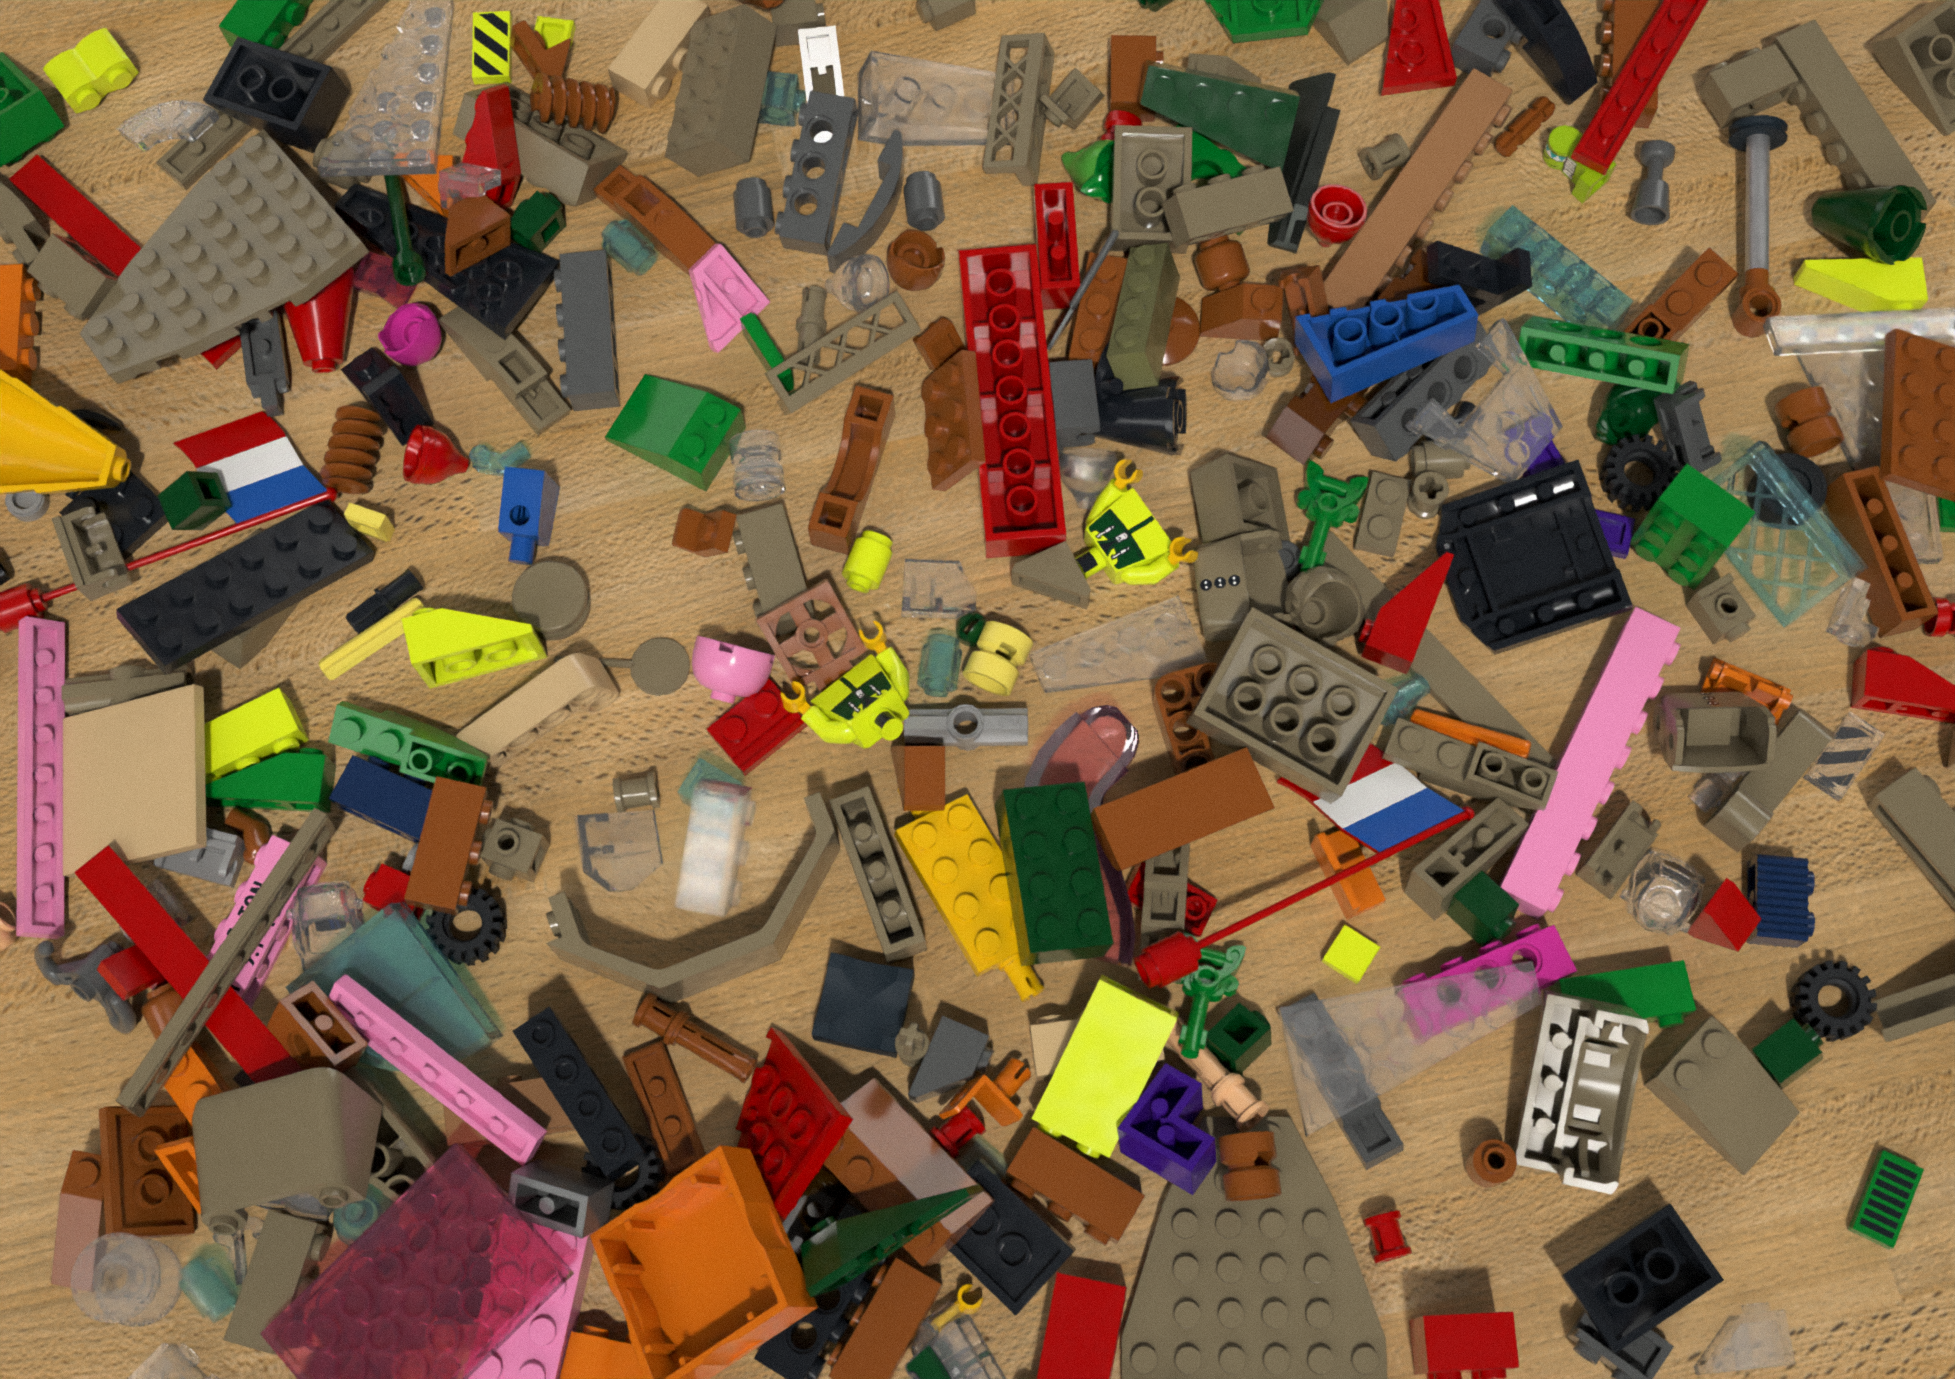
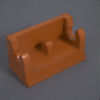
(1303, 294)

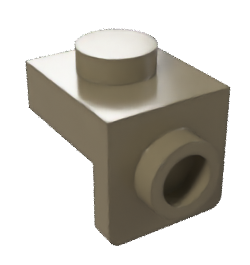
(1072, 100)

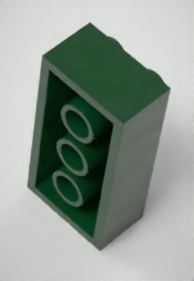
(1053, 873)

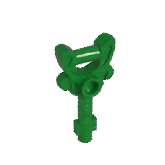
(1326, 509)
(1208, 986)

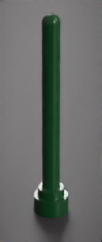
(407, 264)

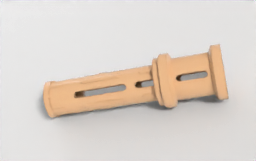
(1225, 1087)

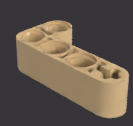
(539, 706)

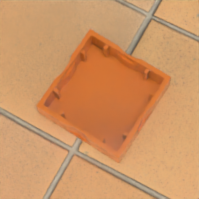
(703, 1269)

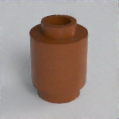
(1479, 1168)

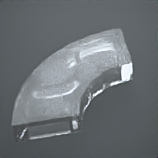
(168, 121)

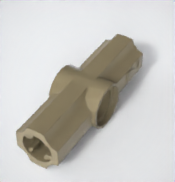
(120, 686)

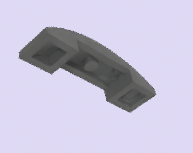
(856, 241)

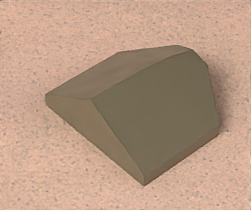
(1353, 26)

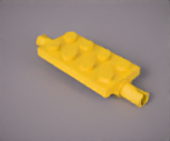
(968, 887)

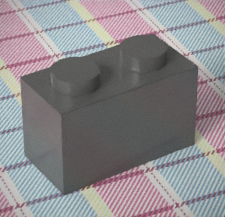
(561, 1197)

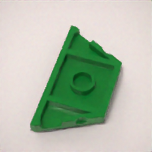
(1264, 18)

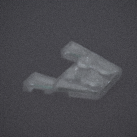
(1510, 421)

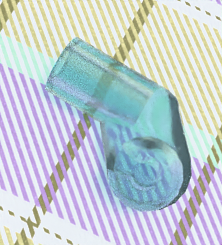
(494, 463)

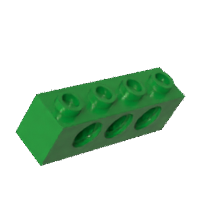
(1604, 354)

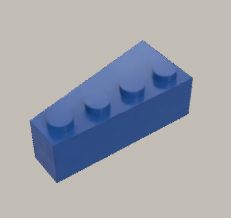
(1383, 340)

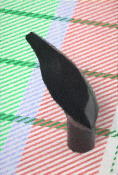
(1105, 381)

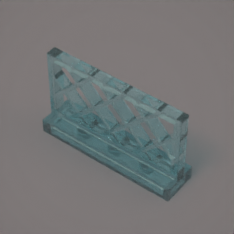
(1810, 520)

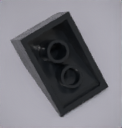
(278, 93)
(1641, 1277)

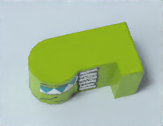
(1558, 156)

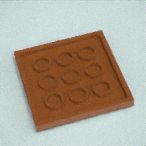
(1918, 414)

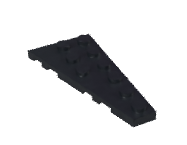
(492, 290)

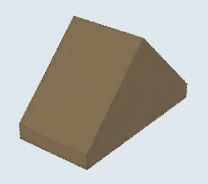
(1053, 575)

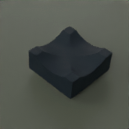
(863, 1005)

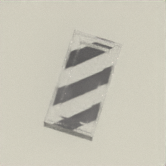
(1844, 756)

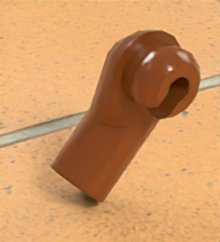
(253, 831)

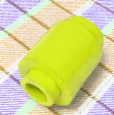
(867, 561)

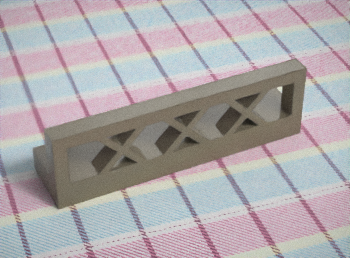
(1031, 120)
(847, 367)
(1917, 1008)

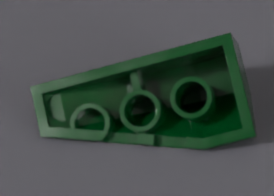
(856, 1243)

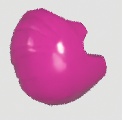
(411, 335)

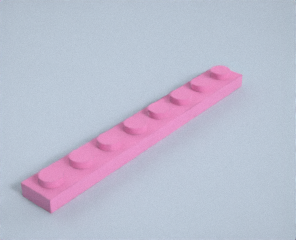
(40, 779)

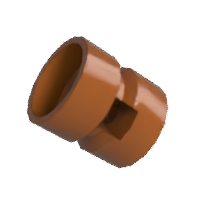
(1808, 420)
(1249, 1166)

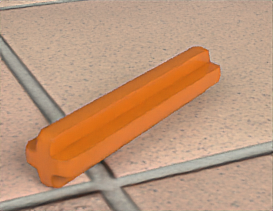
(1471, 733)

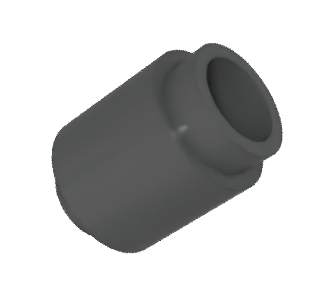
(923, 201)
(753, 207)

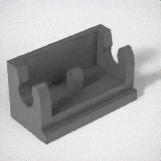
(1074, 402)
(1685, 427)

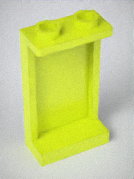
(1104, 1067)

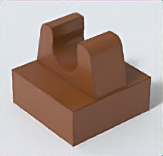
(939, 343)

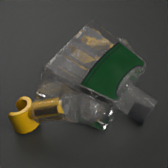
(952, 1345)

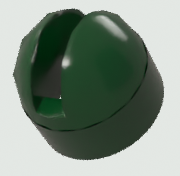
(974, 634)

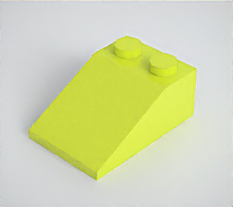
(463, 645)

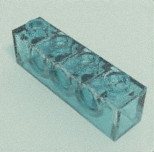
(1558, 275)

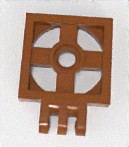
(830, 668)

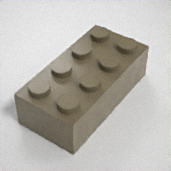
(721, 91)

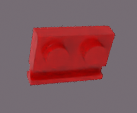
(756, 728)

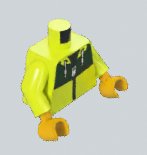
(1127, 537)
(861, 703)

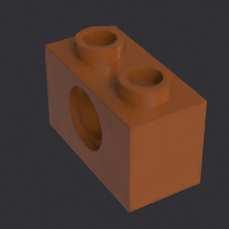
(316, 1031)

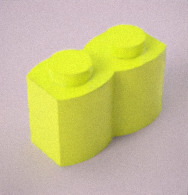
(90, 70)

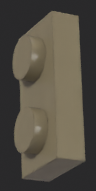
(1382, 514)

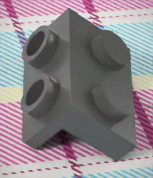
(1635, 1361)

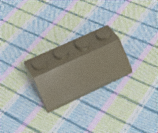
(550, 155)

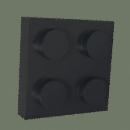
(131, 508)

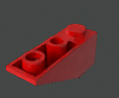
(493, 142)

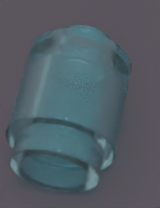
(629, 247)
(939, 665)
(209, 1288)

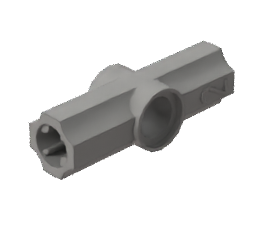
(993, 728)

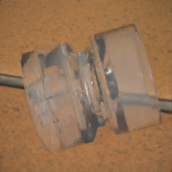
(757, 465)

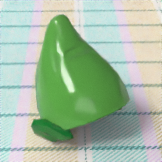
(1092, 169)

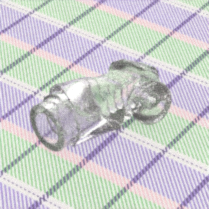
(1712, 789)

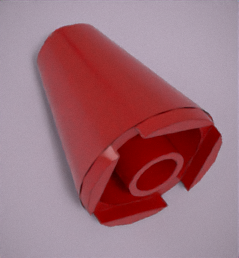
(323, 323)

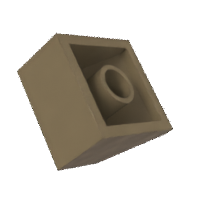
(1237, 499)

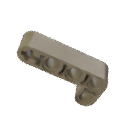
(1760, 792)

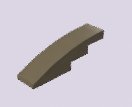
(1165, 896)

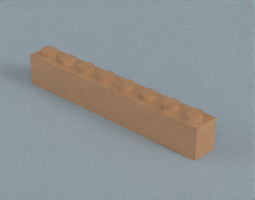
(1419, 192)

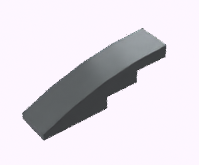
(1367, 1127)

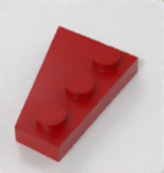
(1418, 49)

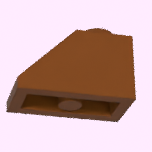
(474, 232)
(1243, 313)

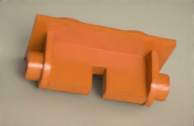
(1729, 678)

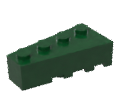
(1230, 110)

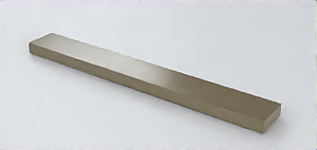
(313, 41)
(1448, 679)
(226, 964)

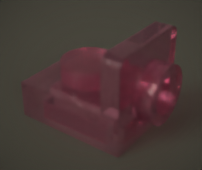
(377, 279)

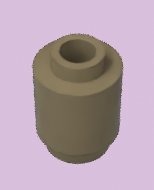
(1433, 458)

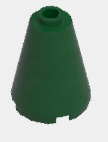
(1874, 220)

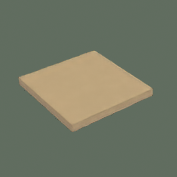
(135, 779)

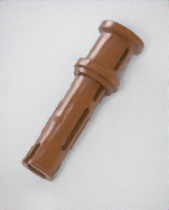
(678, 1029)

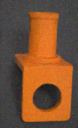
(993, 1094)

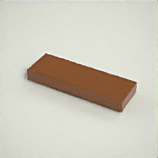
(664, 1107)

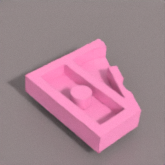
(723, 295)

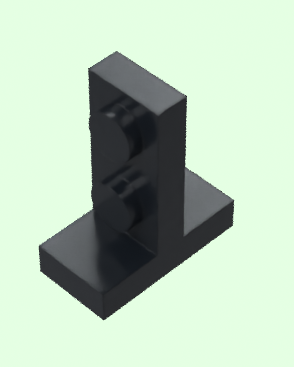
(1482, 279)
(387, 394)

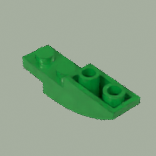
(404, 741)

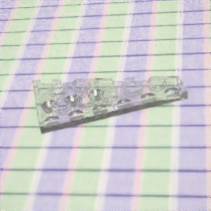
(401, 104)
(1376, 1039)

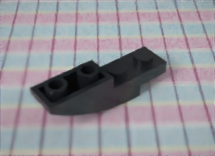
(1553, 45)

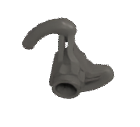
(88, 982)

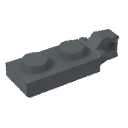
(265, 362)

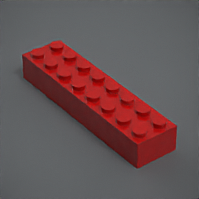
(1008, 335)

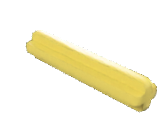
(368, 641)

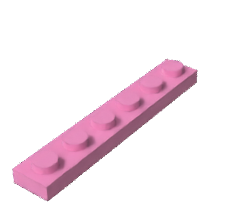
(438, 1072)

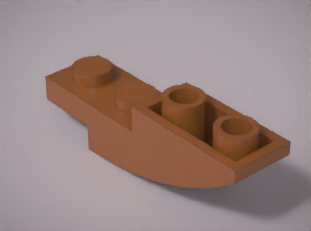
(654, 216)
(1685, 299)

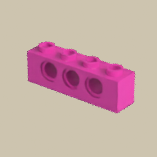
(1536, 945)

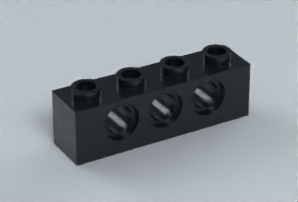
(581, 1094)
(794, 1363)

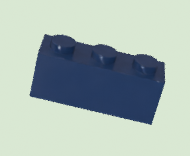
(383, 797)

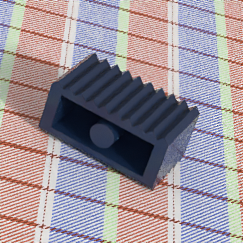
(1779, 894)

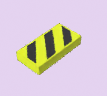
(491, 47)

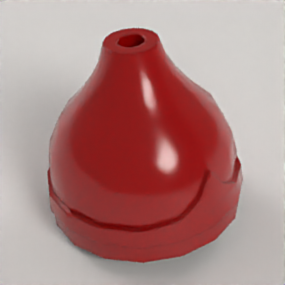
(1335, 214)
(431, 457)

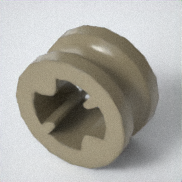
(1285, 347)

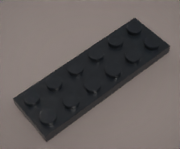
(244, 586)

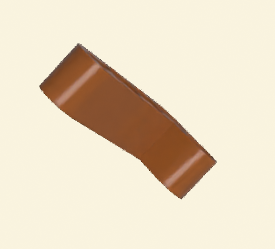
(1174, 715)

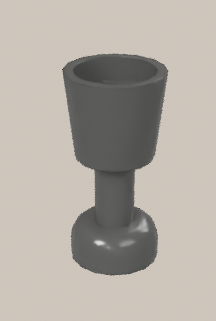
(1652, 194)

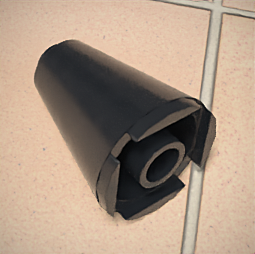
(1146, 417)

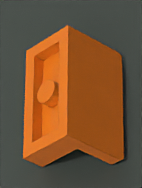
(1357, 892)

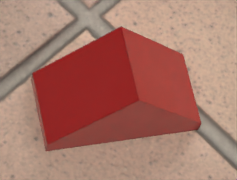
(1726, 918)

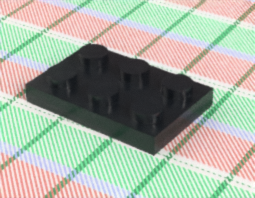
(1010, 1244)

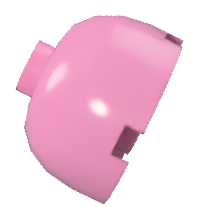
(729, 668)

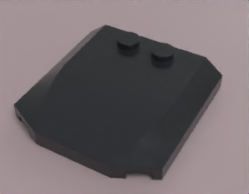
(1530, 559)

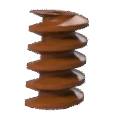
(572, 100)
(349, 449)

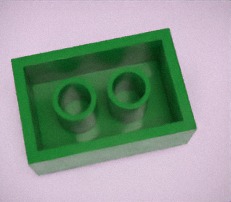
(1690, 527)

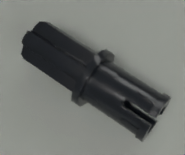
(384, 601)

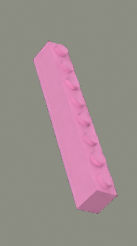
(1588, 760)

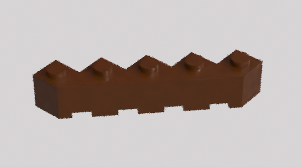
(1310, 419)

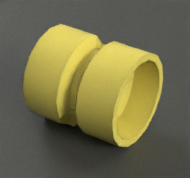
(999, 654)

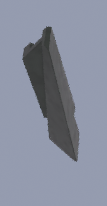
(1305, 156)

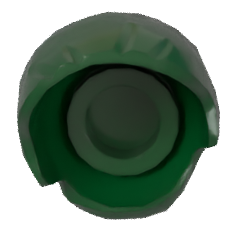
(1626, 413)

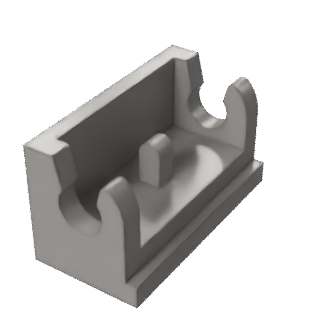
(216, 863)

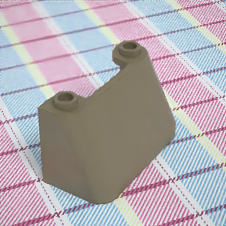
(283, 1140)

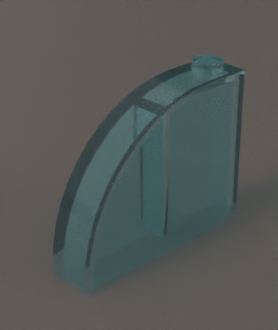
(413, 978)

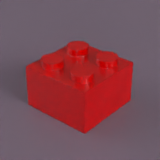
(1464, 1343)

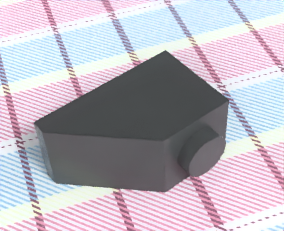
(951, 1060)

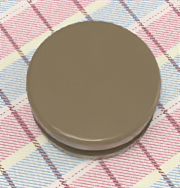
(551, 600)

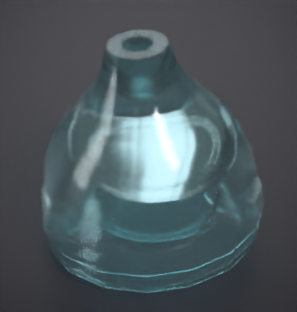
(358, 1216)

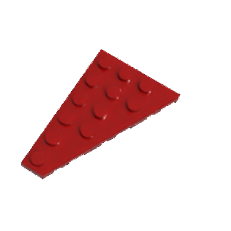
(789, 1122)

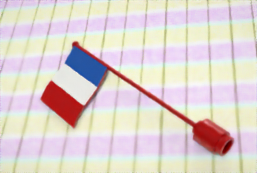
(260, 480)
(1379, 809)

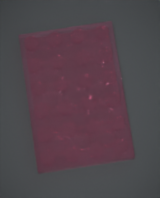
(424, 1285)

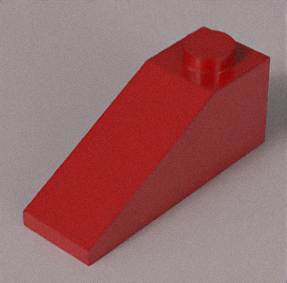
(1403, 619)
(1901, 687)

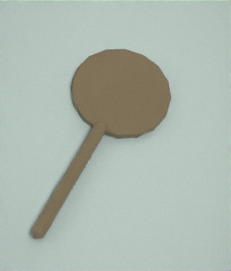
(656, 666)

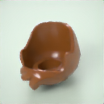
(915, 260)

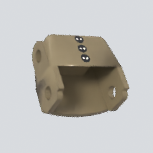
(1239, 576)
(1714, 732)

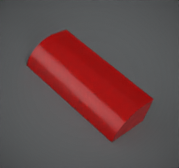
(1082, 1329)

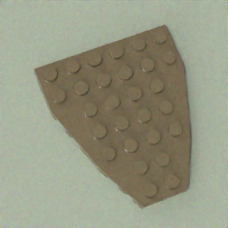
(224, 256)
(1253, 1281)

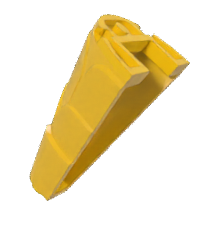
(50, 447)

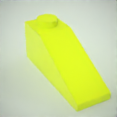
(1866, 283)

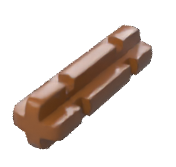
(1524, 126)

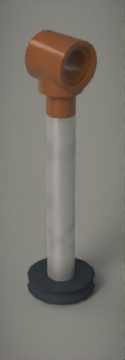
(1757, 137)

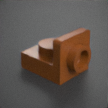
(704, 533)

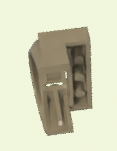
(1580, 1087)

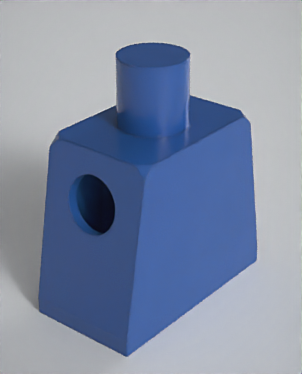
(532, 498)

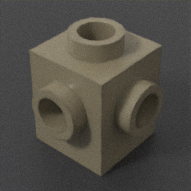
(513, 850)

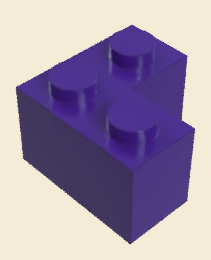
(1161, 1131)

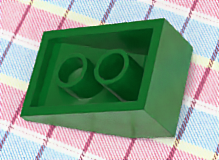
(24, 113)
(677, 429)

